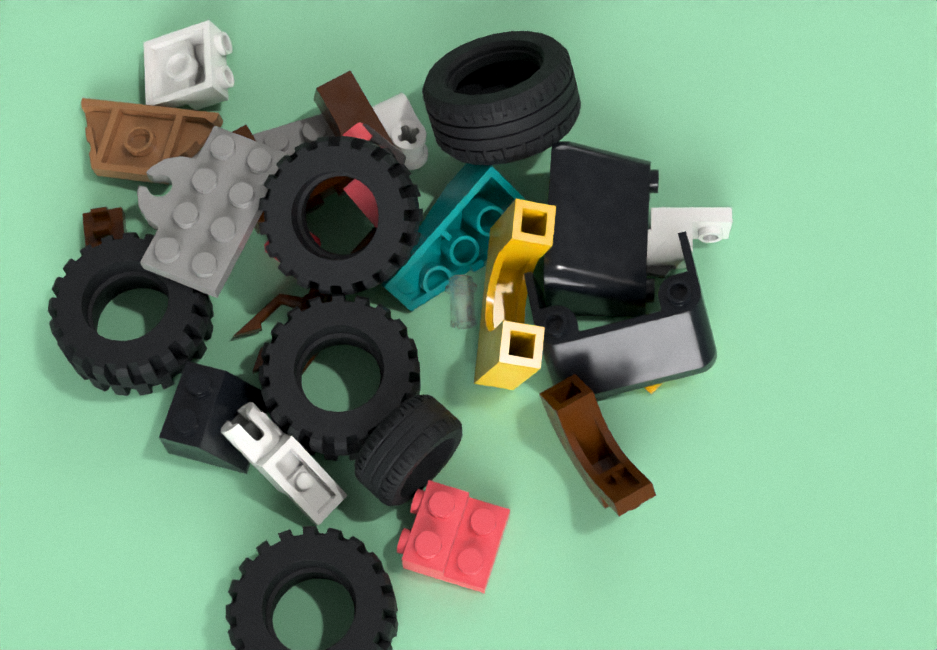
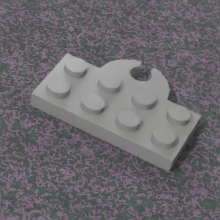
(207, 210)

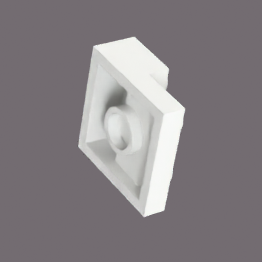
(188, 67)

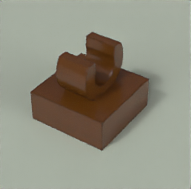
(103, 223)

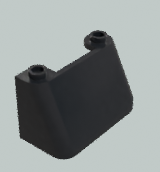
(599, 231)

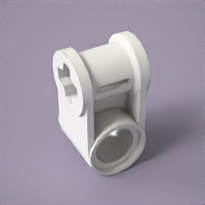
(404, 129)

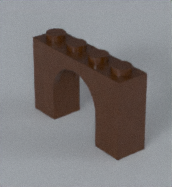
(342, 107)

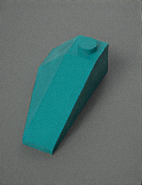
(453, 234)

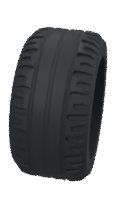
(408, 449)

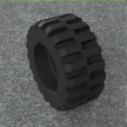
(287, 224)
(327, 326)
(133, 363)
(307, 558)

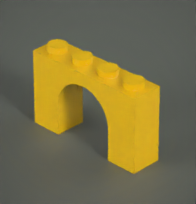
(506, 345)

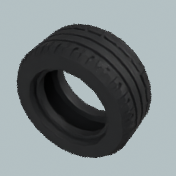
(502, 97)

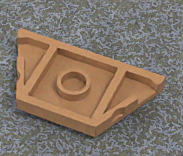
(134, 137)

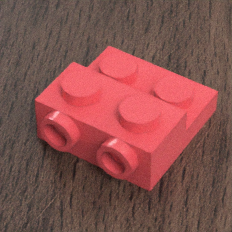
(453, 536)

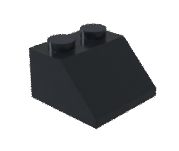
(198, 411)

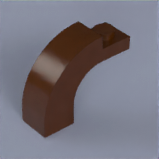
(593, 448)

